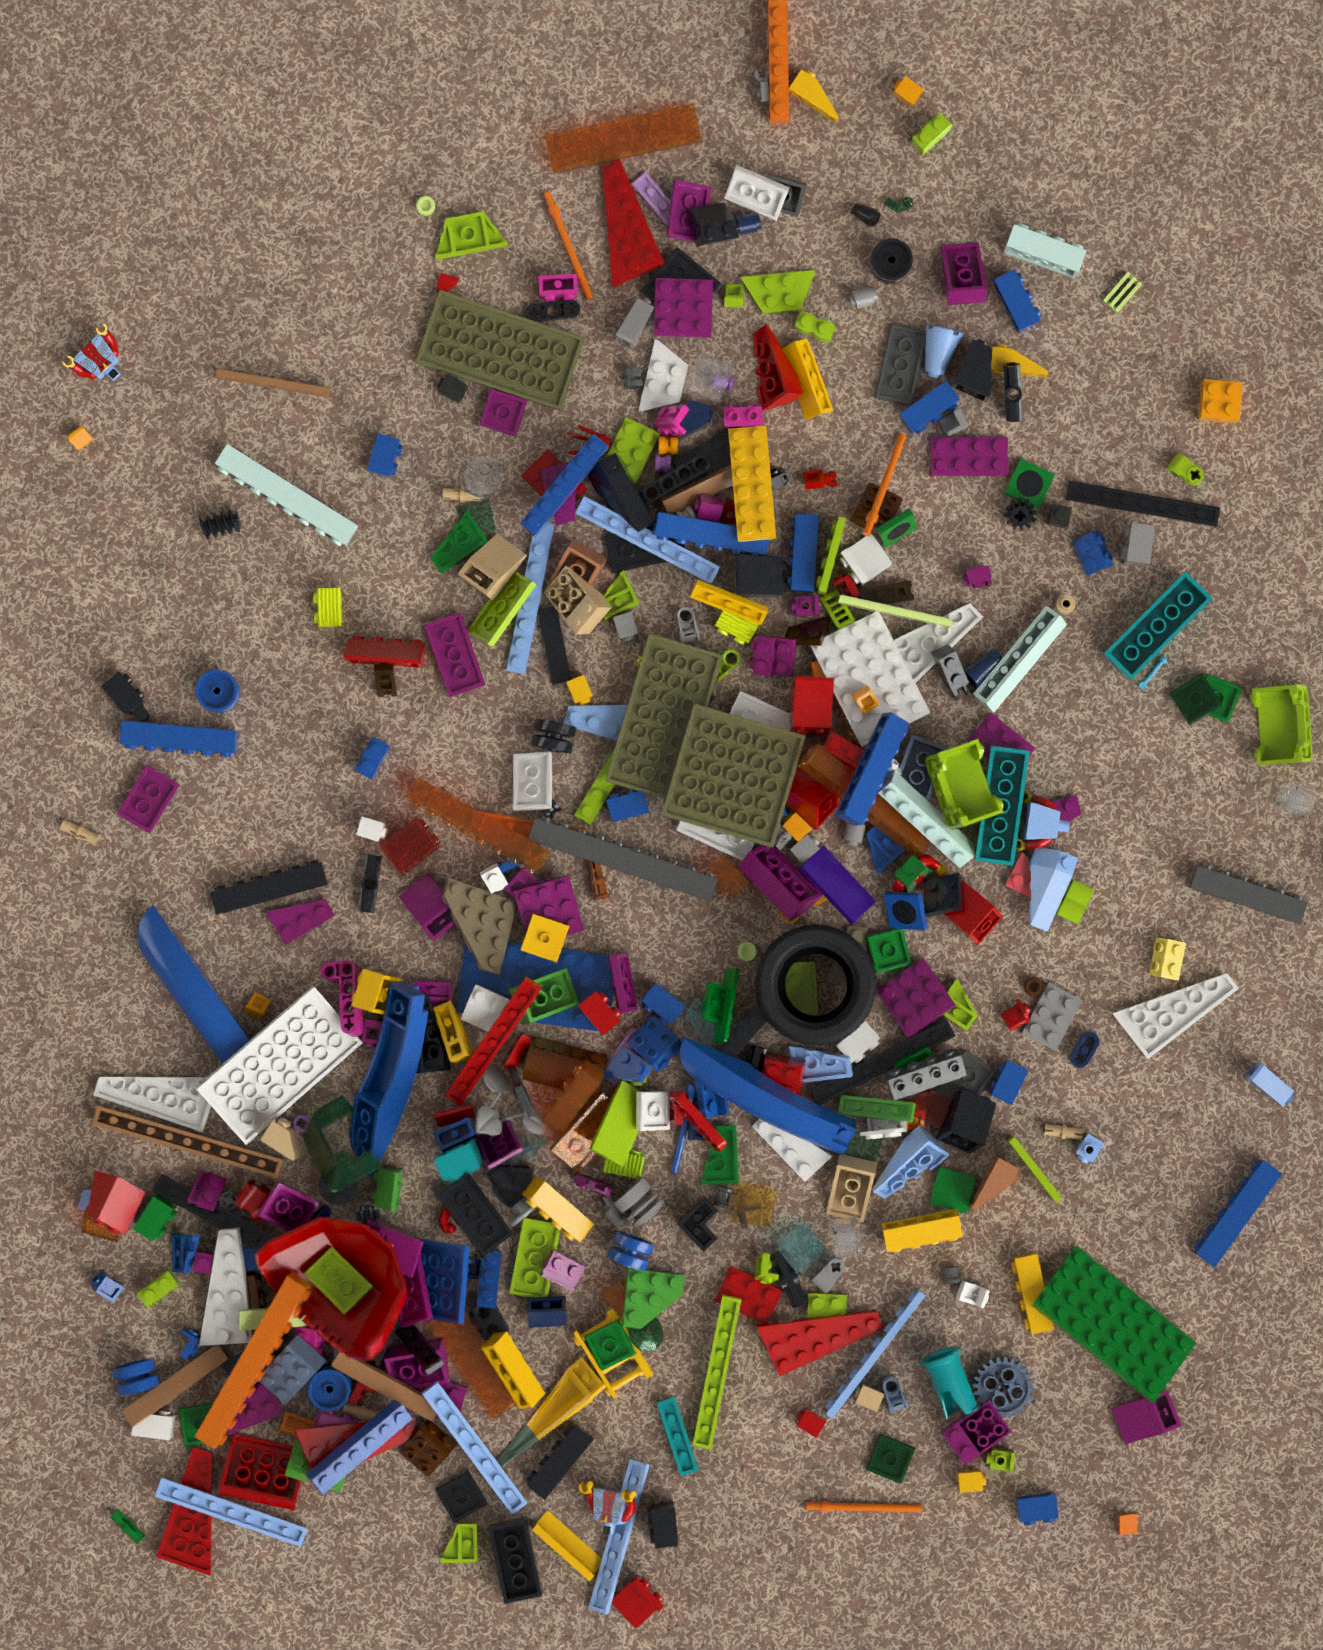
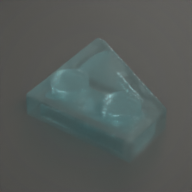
(528, 1151)

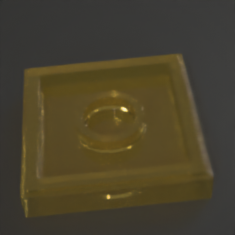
(752, 1194)

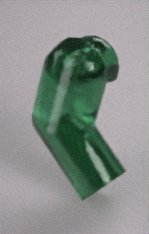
(900, 206)

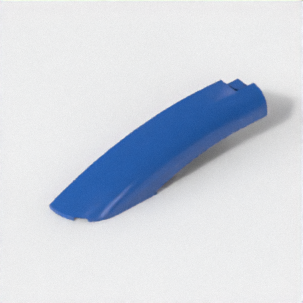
(190, 986)
(391, 1071)
(765, 1098)

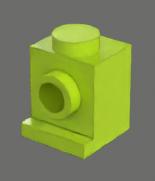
(1008, 1455)

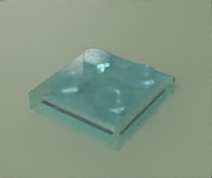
(801, 1248)

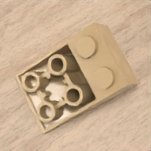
(492, 566)
(577, 601)

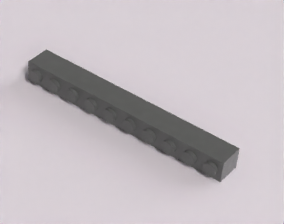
(623, 859)

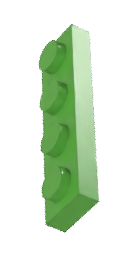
(876, 1108)

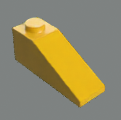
(809, 91)
(1002, 355)
(453, 1033)

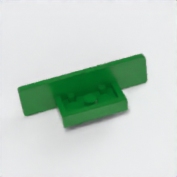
(719, 1004)

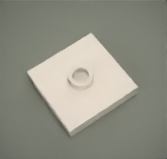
(653, 1110)

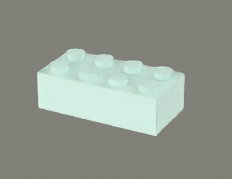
(1044, 250)

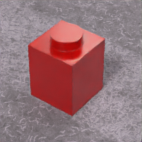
(810, 1422)

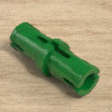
(127, 1526)

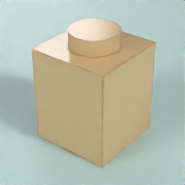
(868, 1397)

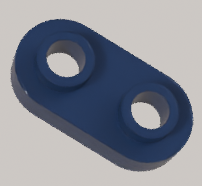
(1085, 1050)

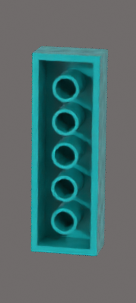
(1157, 626)
(1006, 780)
(459, 1159)

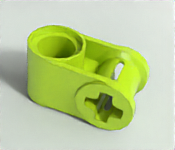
(1182, 467)
(725, 667)

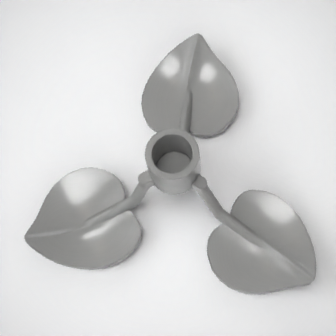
(488, 1119)

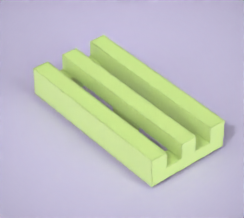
(1132, 280)

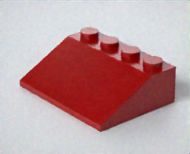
(379, 651)
(257, 1473)

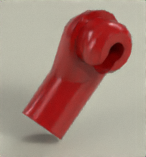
(444, 1222)

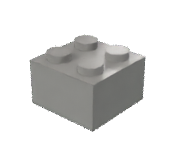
(1138, 544)

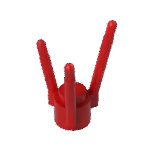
(606, 440)

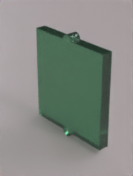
(481, 513)
(863, 1148)

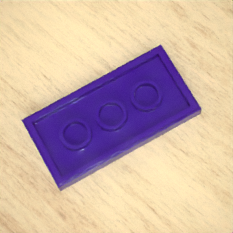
(837, 885)

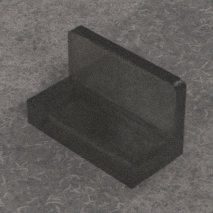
(742, 1213)

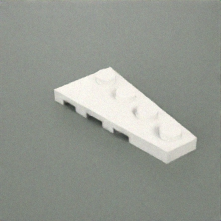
(797, 1153)

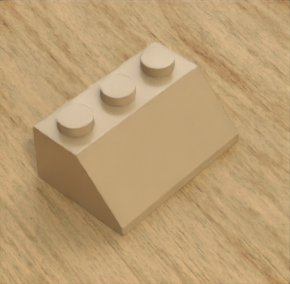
(282, 1138)

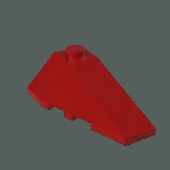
(777, 377)

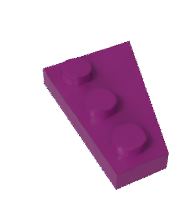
(567, 511)
(299, 919)

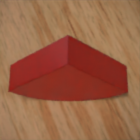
(446, 282)

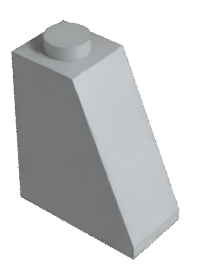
(635, 323)

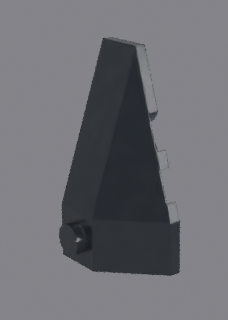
(618, 489)

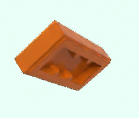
(293, 1421)

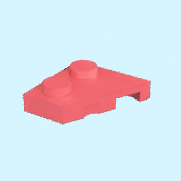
(1020, 876)

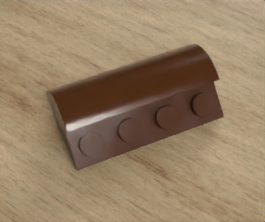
(554, 1062)

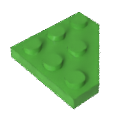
(648, 1295)

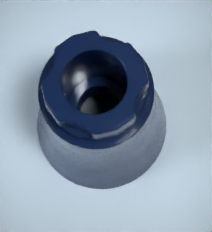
(982, 667)

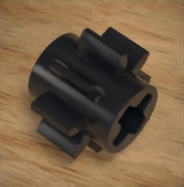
(367, 1213)

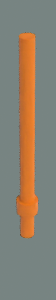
(554, 212)
(872, 516)
(826, 1506)

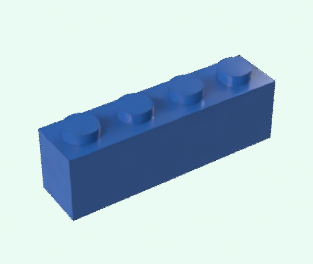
(804, 553)

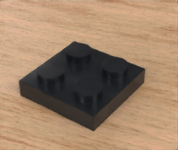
(943, 894)

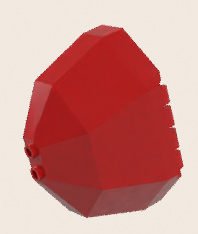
(369, 1323)

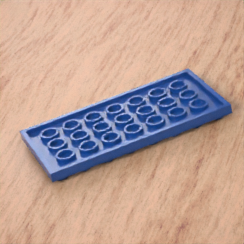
(587, 972)

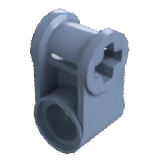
(895, 1397)

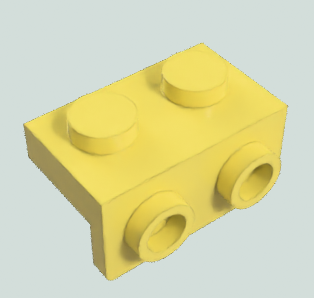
(1167, 958)

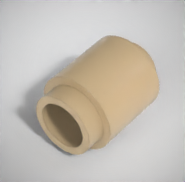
(1059, 604)

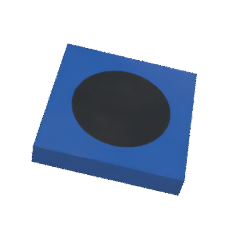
(905, 910)

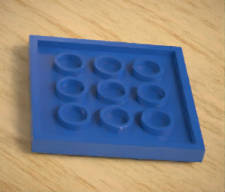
(446, 1279)

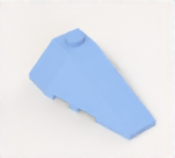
(1050, 877)
(913, 1156)

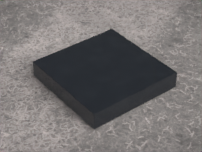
(461, 1496)

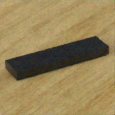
(554, 645)
(419, 1348)

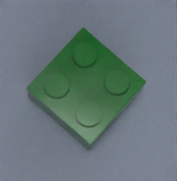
(155, 1218)

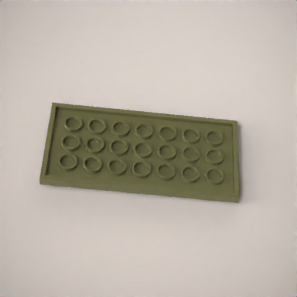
(500, 350)
(658, 713)

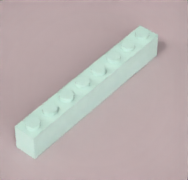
(287, 495)

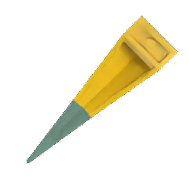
(570, 1395)

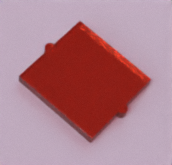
(931, 1107)

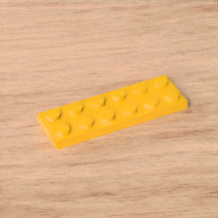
(752, 483)

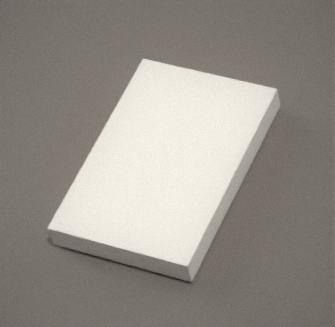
(756, 192)
(532, 781)

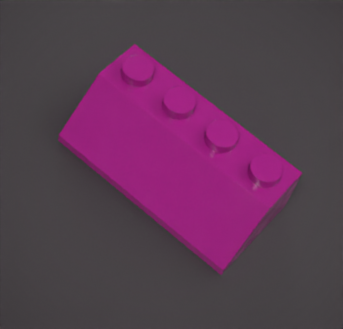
(780, 881)

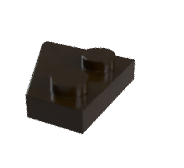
(809, 633)

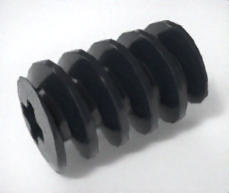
(220, 524)

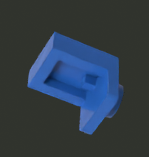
(191, 1347)

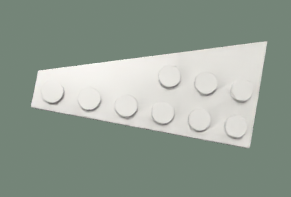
(918, 644)
(1166, 1017)

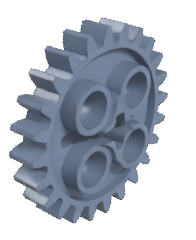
(1018, 1379)

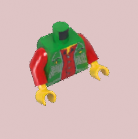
(915, 871)

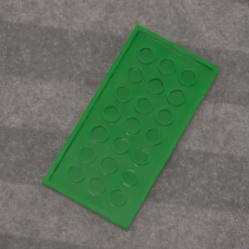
(1114, 1324)

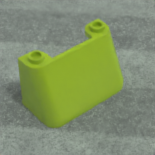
(1283, 724)
(962, 785)

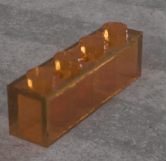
(573, 1096)

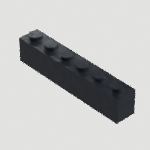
(269, 888)

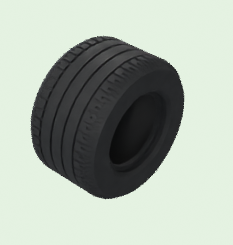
(772, 991)

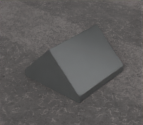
(794, 196)

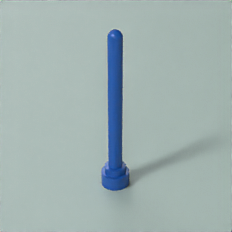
(691, 1092)

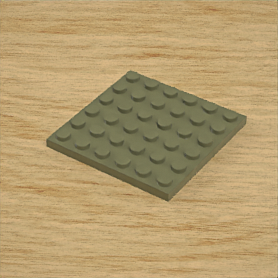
(733, 775)

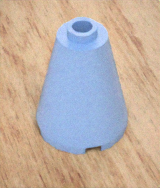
(940, 348)

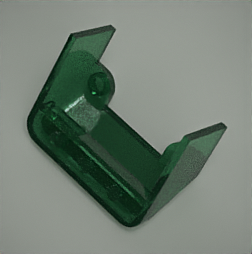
(339, 1169)

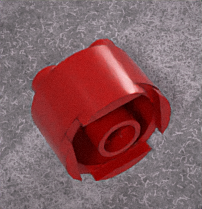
(253, 1197)

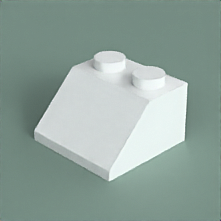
(483, 1007)

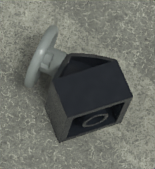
(514, 1199)

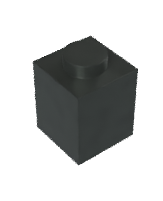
(452, 388)
(1059, 516)

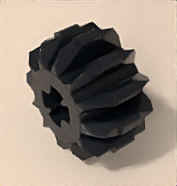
(1014, 518)

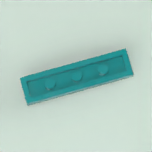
(677, 1436)

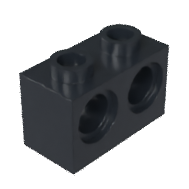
(494, 1317)

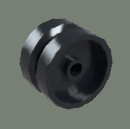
(899, 253)
(553, 736)

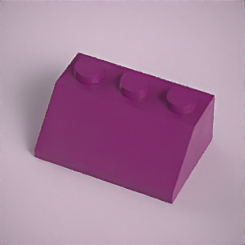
(405, 1367)

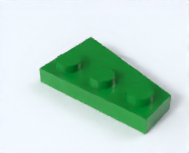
(460, 543)

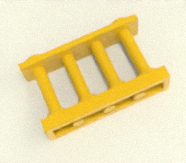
(641, 1369)

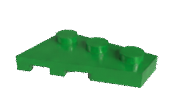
(723, 1165)

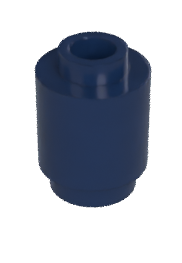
(748, 223)

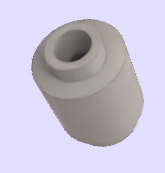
(863, 297)
(853, 834)

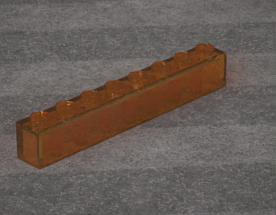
(836, 777)
(478, 825)

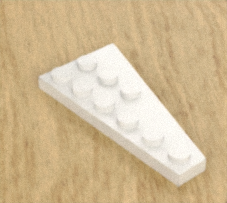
(162, 1097)
(226, 1293)

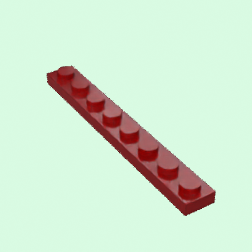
(493, 1041)

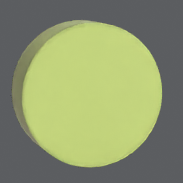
(425, 205)
(747, 951)

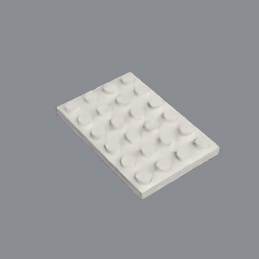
(868, 656)

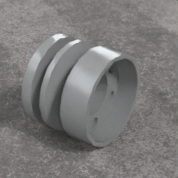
(639, 1203)

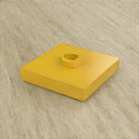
(544, 937)

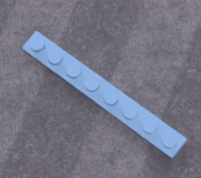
(646, 540)
(528, 612)
(869, 1359)
(474, 1447)
(231, 1511)
(617, 1543)

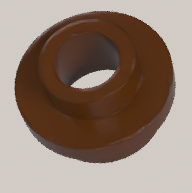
(1039, 988)

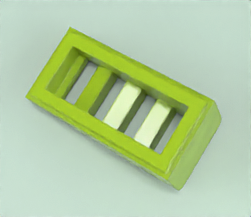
(831, 613)

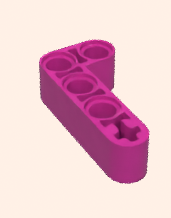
(345, 981)

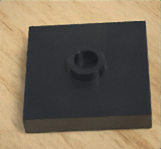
(520, 1091)

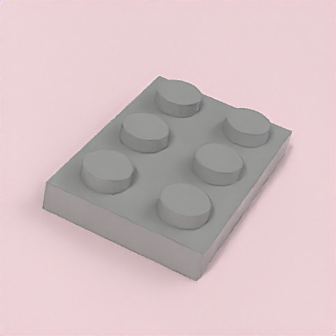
(1052, 1016)

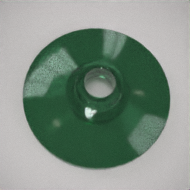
(643, 1340)

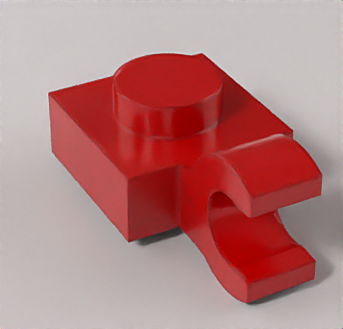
(817, 479)
(676, 1116)

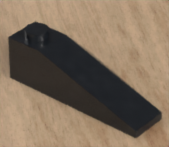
(433, 1053)

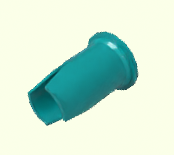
(950, 1380)

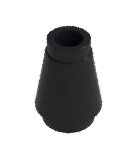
(867, 215)

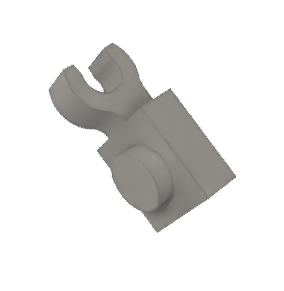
(763, 91)
(613, 1213)

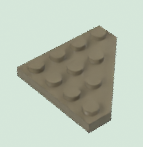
(483, 920)

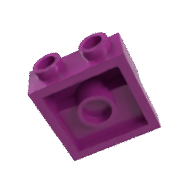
(773, 655)

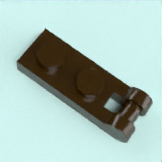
(888, 593)
(385, 679)

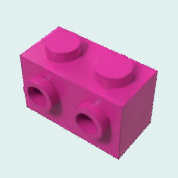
(558, 286)

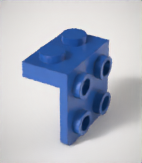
(655, 1043)

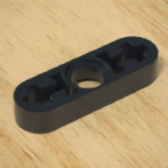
(537, 307)

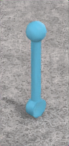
(1163, 660)

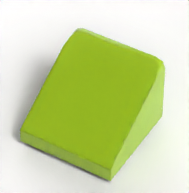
(734, 295)

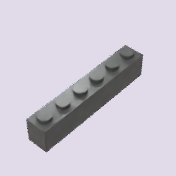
(1247, 894)

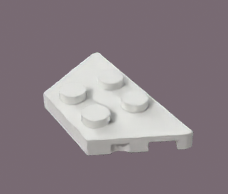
(664, 379)

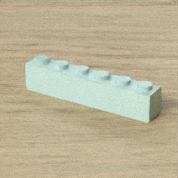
(1020, 659)
(927, 819)

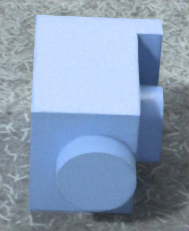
(1088, 1140)

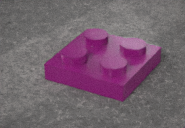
(503, 413)

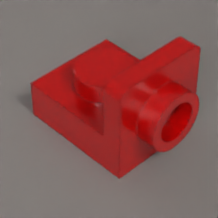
(849, 588)
(1016, 1015)
(358, 1393)

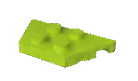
(468, 235)
(779, 291)

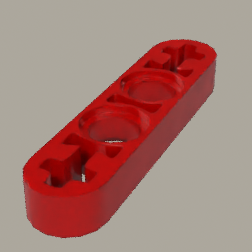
(698, 1120)

